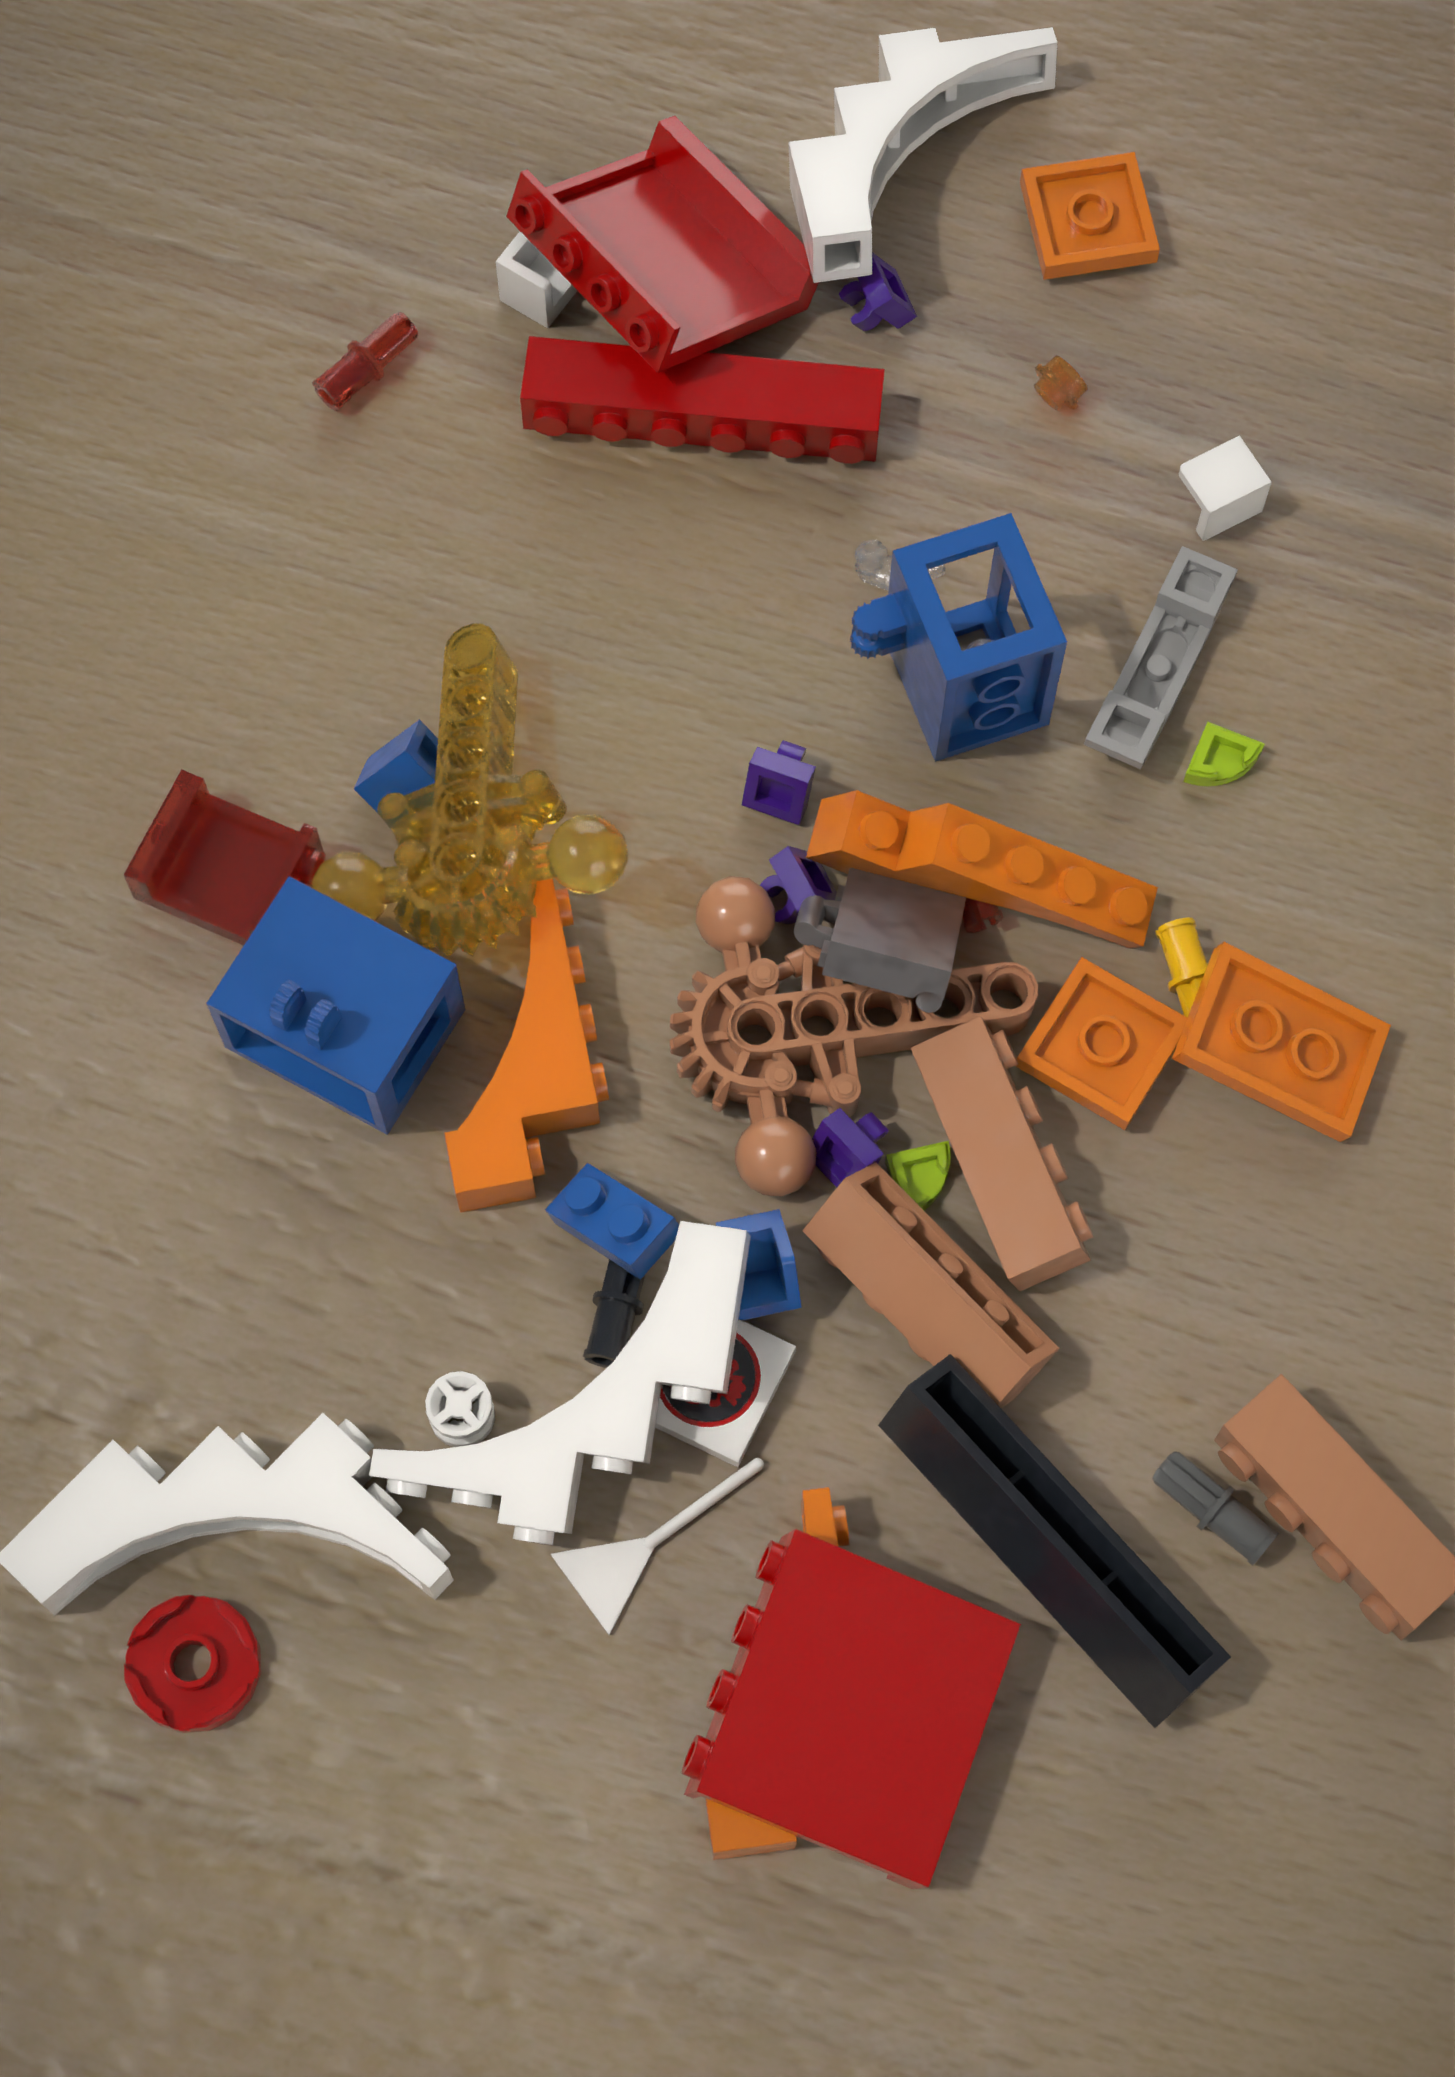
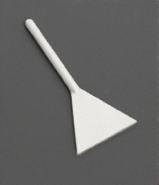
(610, 1571)

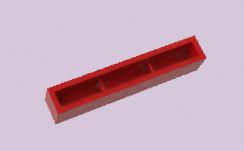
(703, 401)

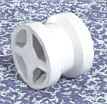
(453, 1398)

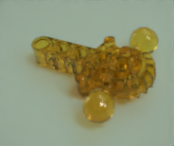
(468, 838)

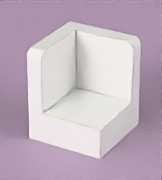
(531, 282)
(1226, 486)

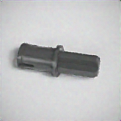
(1214, 1506)

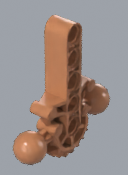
(775, 1151)

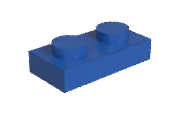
(613, 1220)

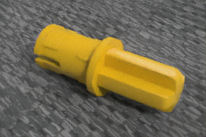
(1184, 959)

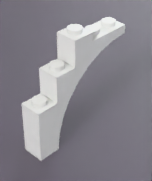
(880, 123)
(539, 1467)
(311, 1489)

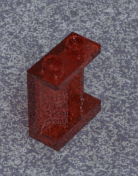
(218, 860)

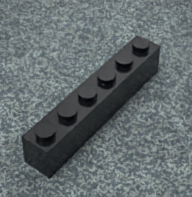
(1053, 1540)

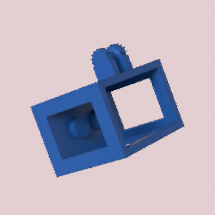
(976, 692)
(337, 1005)

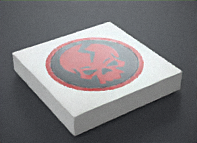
(732, 1418)

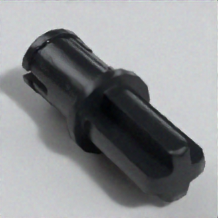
(614, 1315)

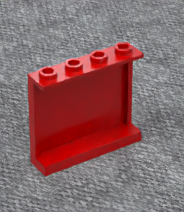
(668, 247)
(851, 1707)

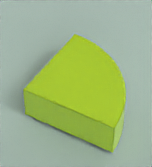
(1222, 757)
(921, 1171)

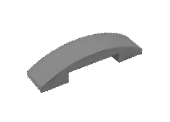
(1162, 658)

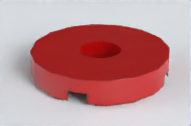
(216, 1695)

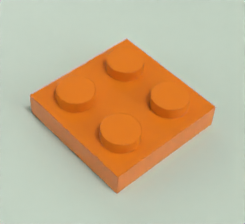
(1089, 215)
(1102, 1043)

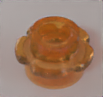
(1059, 384)

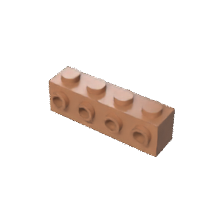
(1001, 1153)
(927, 1284)
(1339, 1508)

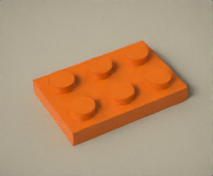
(1281, 1042)

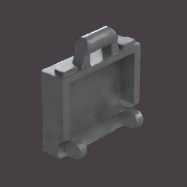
(886, 935)

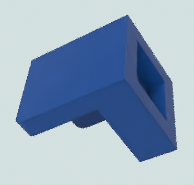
(400, 765)
(771, 1266)

